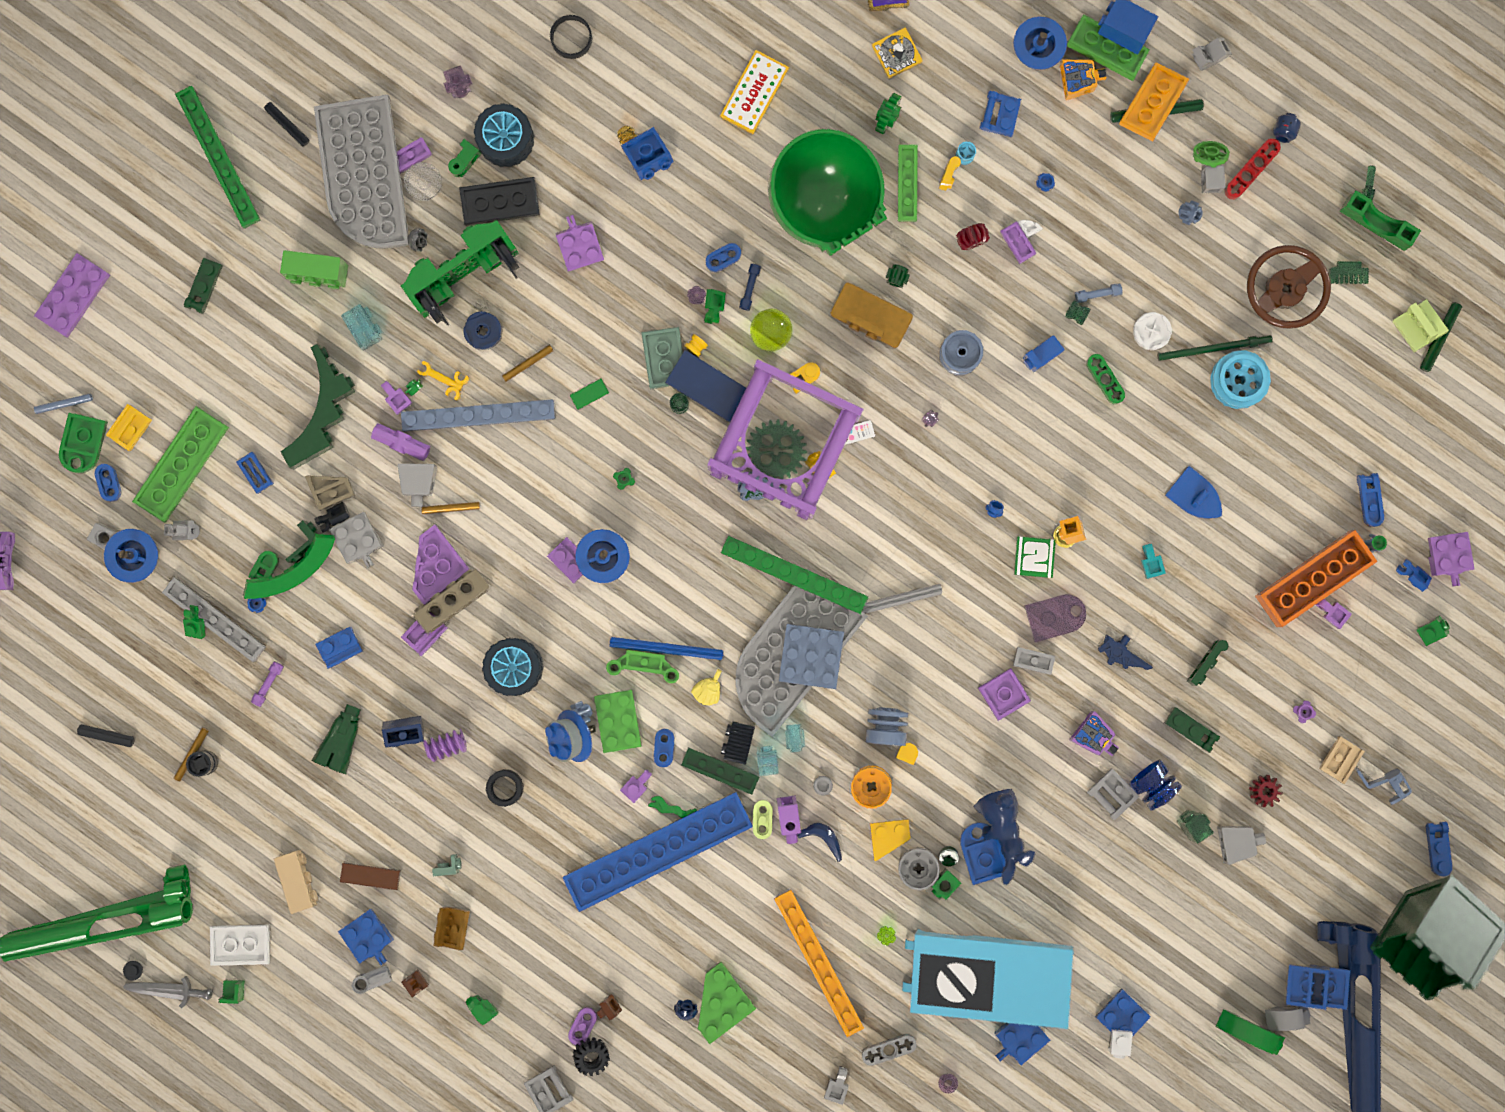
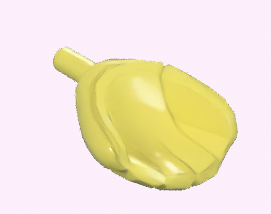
(707, 690)

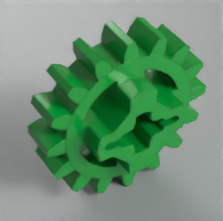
(888, 113)

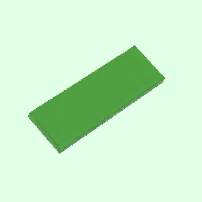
(180, 464)

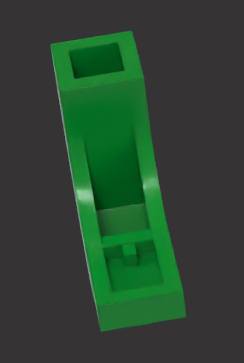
(1250, 1032)

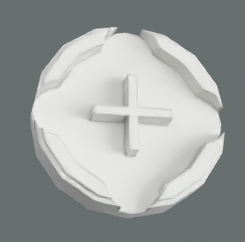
(1152, 331)

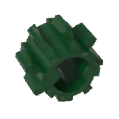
(897, 276)

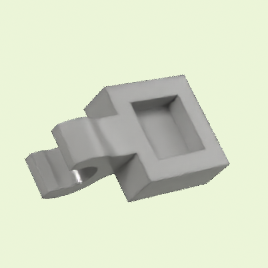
(837, 1088)

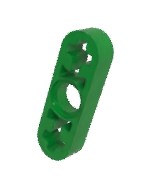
(1093, 369)

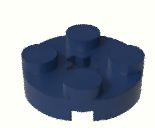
(473, 325)

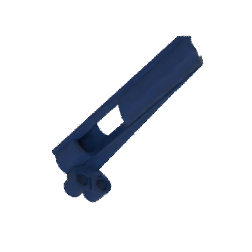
(1361, 1042)

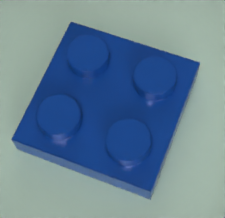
(1123, 1014)

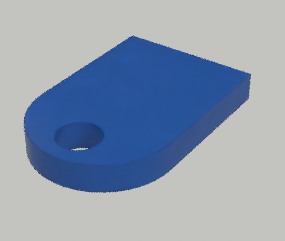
(981, 855)

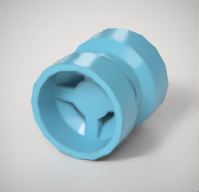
(967, 149)

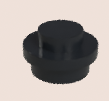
(132, 970)

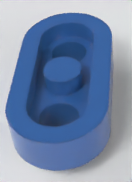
(723, 258)
(105, 484)
(664, 748)

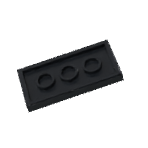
(499, 201)

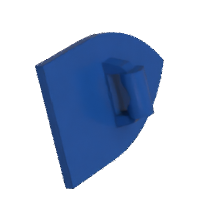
(1195, 495)

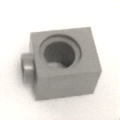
(1212, 179)
(97, 533)

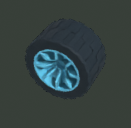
(504, 135)
(512, 667)

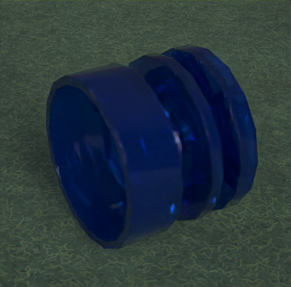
(1158, 789)

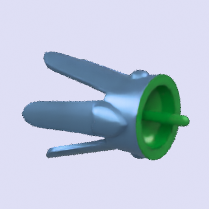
(1377, 543)

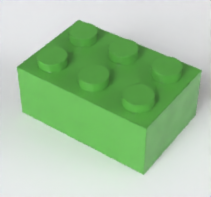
(314, 269)

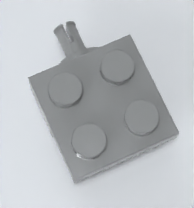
(357, 539)

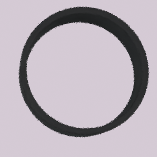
(567, 18)

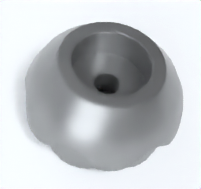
(417, 239)

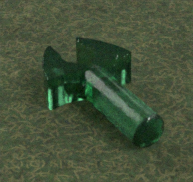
(1368, 191)

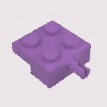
(579, 245)
(1450, 555)

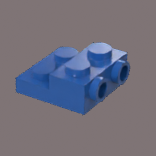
(647, 154)

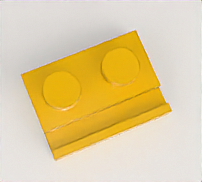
(129, 427)

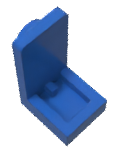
(1043, 354)

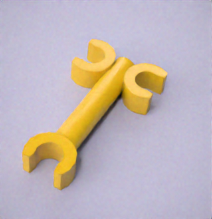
(455, 385)

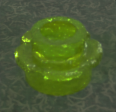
(881, 935)

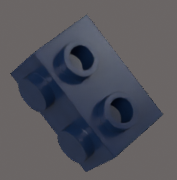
(403, 731)

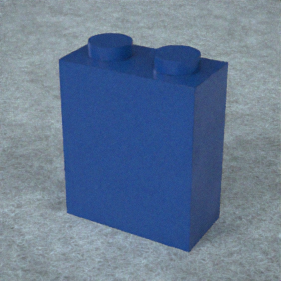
(1127, 24)

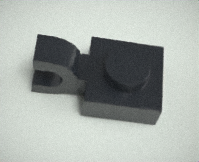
(334, 516)

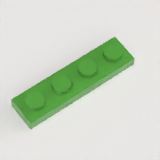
(907, 183)

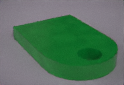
(81, 440)

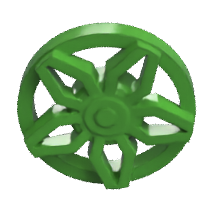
(1210, 155)

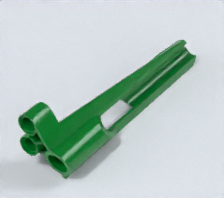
(158, 912)

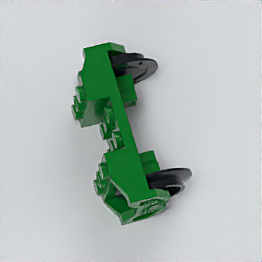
(431, 286)

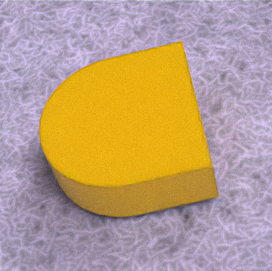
(907, 753)

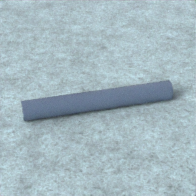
(63, 403)

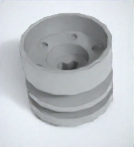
(928, 875)

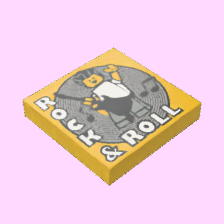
(897, 53)

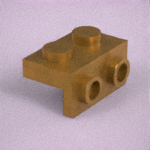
(451, 928)

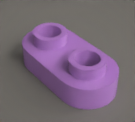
(582, 1025)

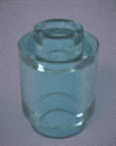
(794, 737)

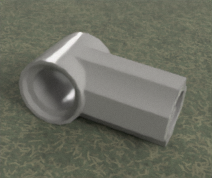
(373, 979)

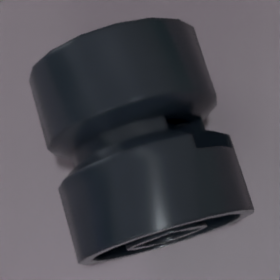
(202, 763)

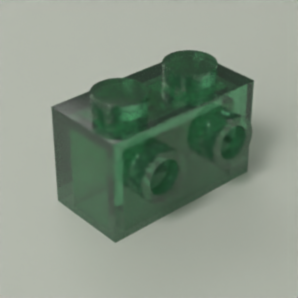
(1195, 826)

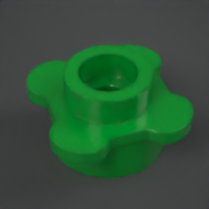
(413, 387)
(627, 474)

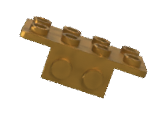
(871, 315)

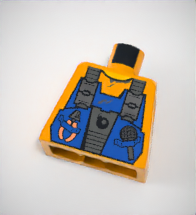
(1080, 77)

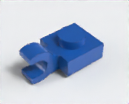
(1417, 576)

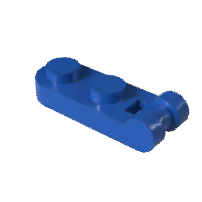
(1371, 500)
(1439, 848)

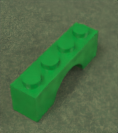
(1395, 231)

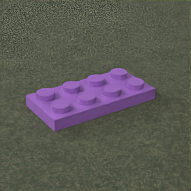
(72, 295)

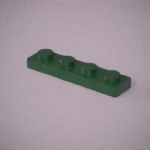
(720, 771)

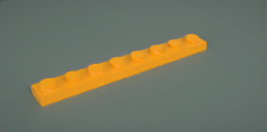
(819, 963)

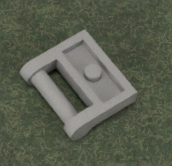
(1117, 789)
(542, 1094)

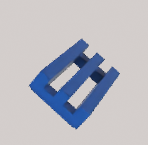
(263, 485)

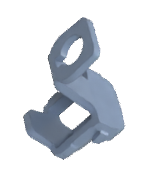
(1394, 777)

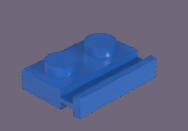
(339, 647)

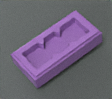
(1018, 242)

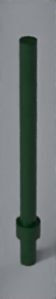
(1251, 342)

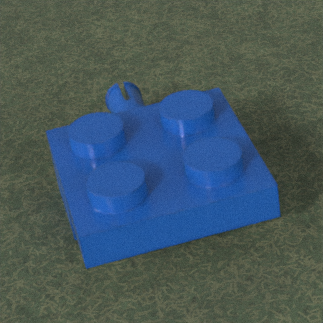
(366, 937)
(1020, 1041)

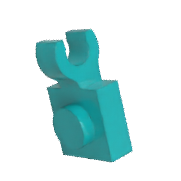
(1153, 564)

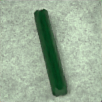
(1437, 344)

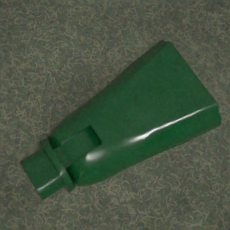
(339, 742)

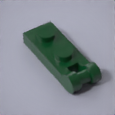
(203, 285)
(1208, 661)
(1191, 729)

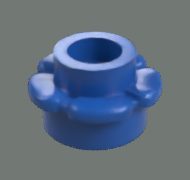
(1045, 177)
(995, 509)
(259, 608)

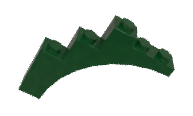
(327, 414)

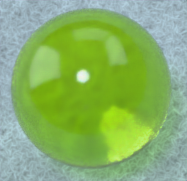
(771, 329)

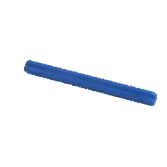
(666, 648)

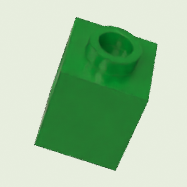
(954, 883)

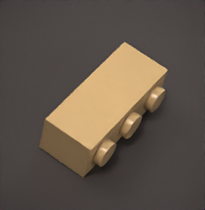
(296, 881)

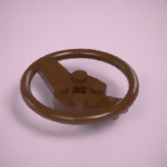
(1295, 280)

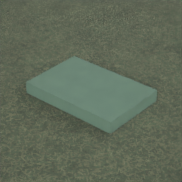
(661, 353)

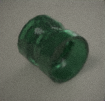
(1077, 312)
(679, 400)

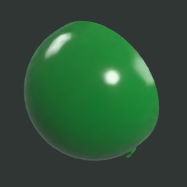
(826, 189)

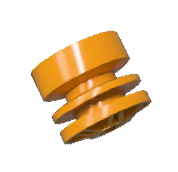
(875, 797)

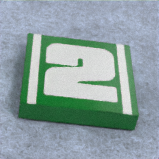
(1034, 557)

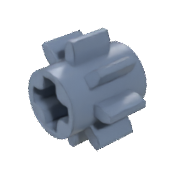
(1190, 212)
(583, 710)

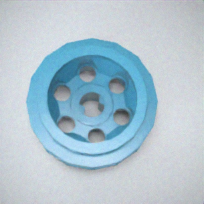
(1220, 384)

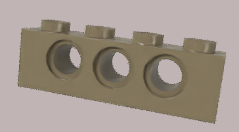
(430, 623)

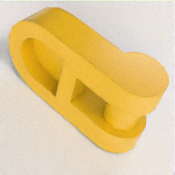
(947, 179)
(810, 373)

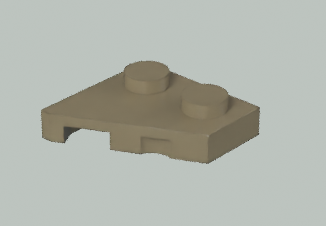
(329, 490)

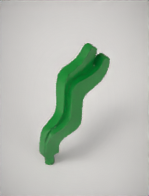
(663, 807)

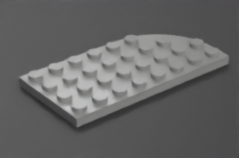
(362, 170)
(759, 666)

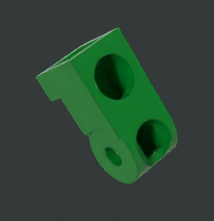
(465, 159)

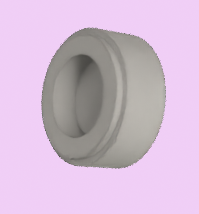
(822, 785)

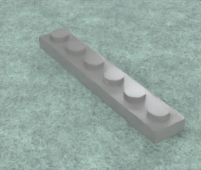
(215, 620)

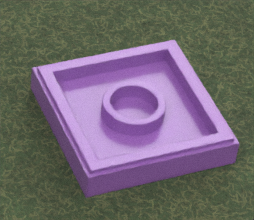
(1004, 694)

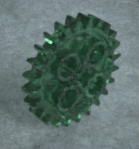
(777, 432)

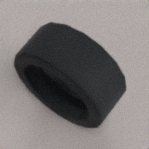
(504, 802)

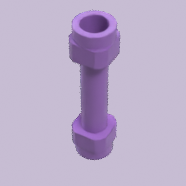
(259, 698)

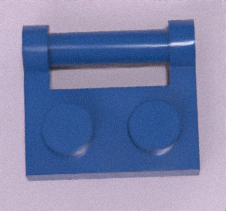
(1006, 116)

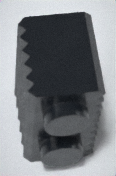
(738, 742)

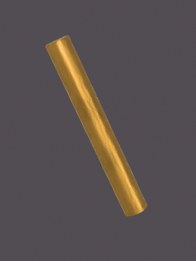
(527, 363)
(450, 508)
(194, 748)

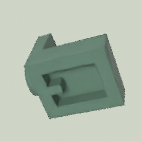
(445, 869)

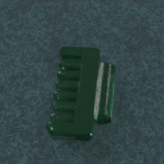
(1349, 269)

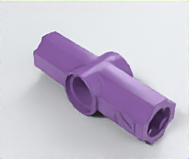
(400, 442)

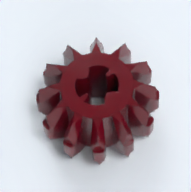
(972, 236)
(1259, 786)

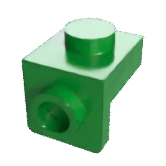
(1433, 631)

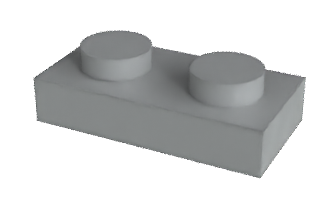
(1034, 660)

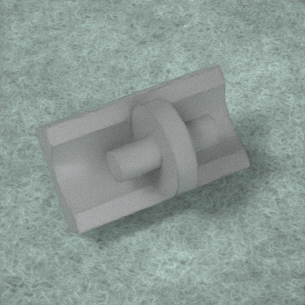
(182, 530)

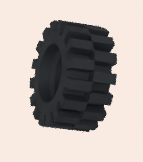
(592, 1066)

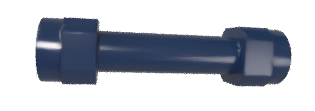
(746, 302)

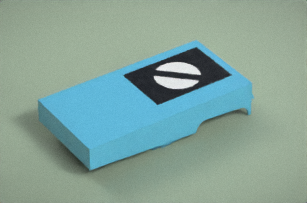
(990, 979)

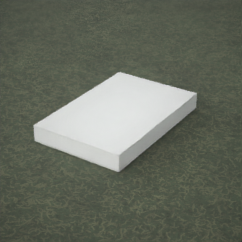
(239, 945)

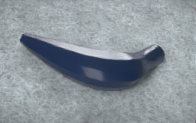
(826, 834)

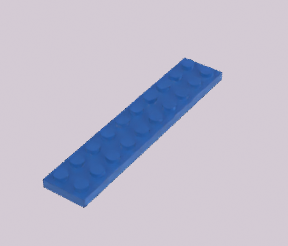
(657, 851)

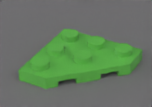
(722, 1003)

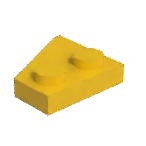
(888, 836)

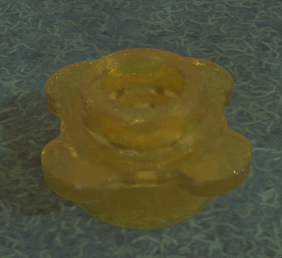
(625, 134)

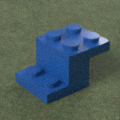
(1318, 987)

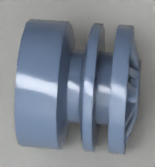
(887, 727)

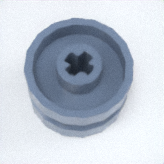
(971, 348)

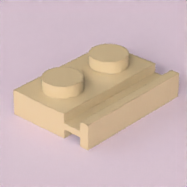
(1341, 760)

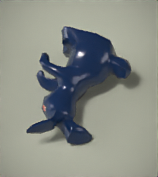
(1001, 813)

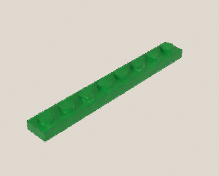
(217, 157)
(794, 575)

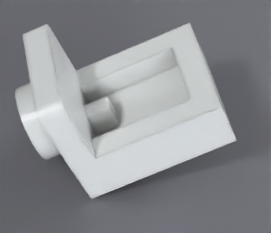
(1120, 1043)

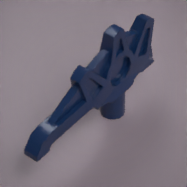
(1119, 653)

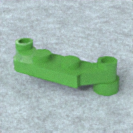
(643, 662)

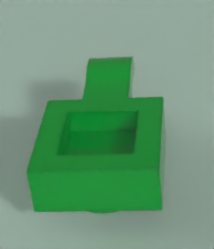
(715, 303)
(193, 625)

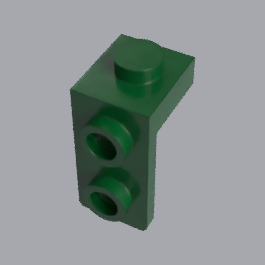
(309, 530)

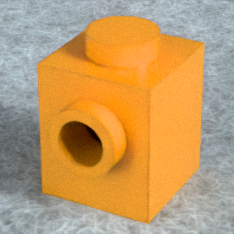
(1072, 530)

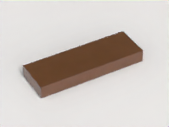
(370, 876)

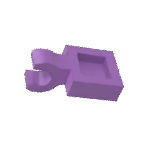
(397, 399)
(1335, 613)
(634, 787)

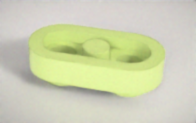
(762, 819)

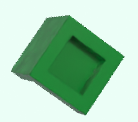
(232, 991)

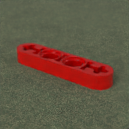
(1252, 169)

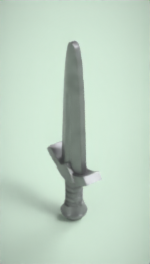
(169, 990)

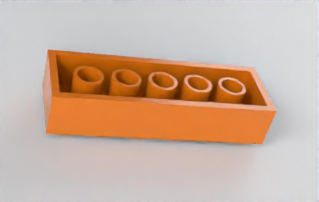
(1316, 578)

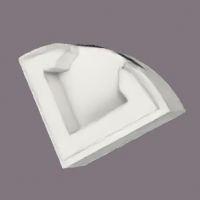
(1029, 227)

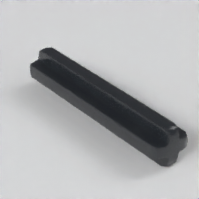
(281, 119)
(105, 735)

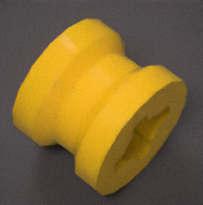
(696, 345)

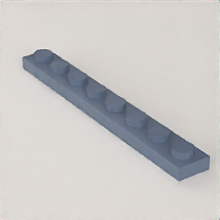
(478, 415)

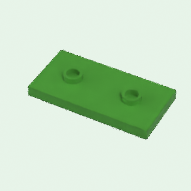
(1104, 51)

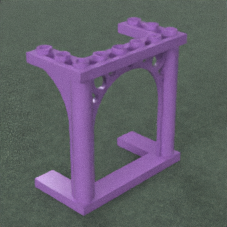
(805, 503)

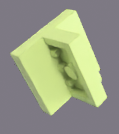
(1420, 325)

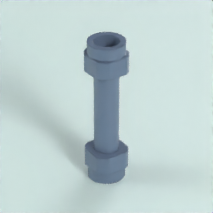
(1113, 290)

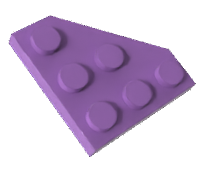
(436, 565)

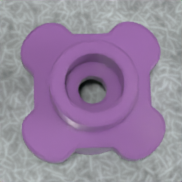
(1310, 713)

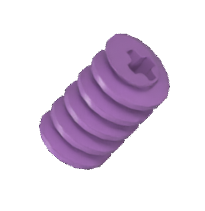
(445, 746)

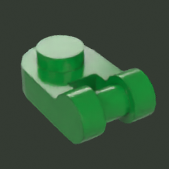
(268, 561)

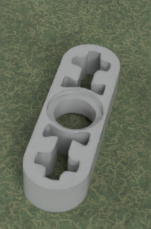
(873, 1048)

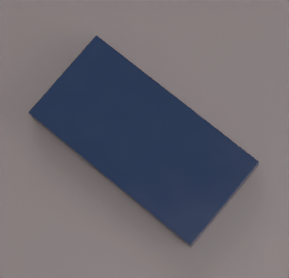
(706, 386)

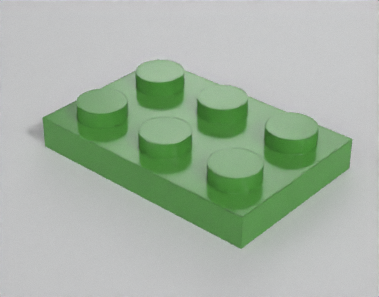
(617, 721)

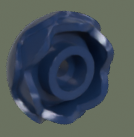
(685, 1010)

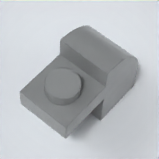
(1211, 54)
(1287, 1018)

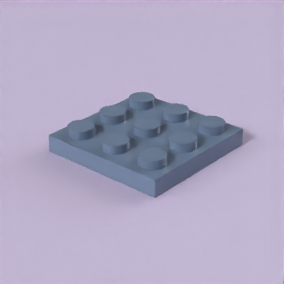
(811, 656)

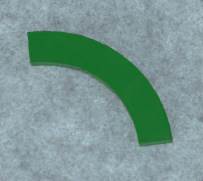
(293, 575)

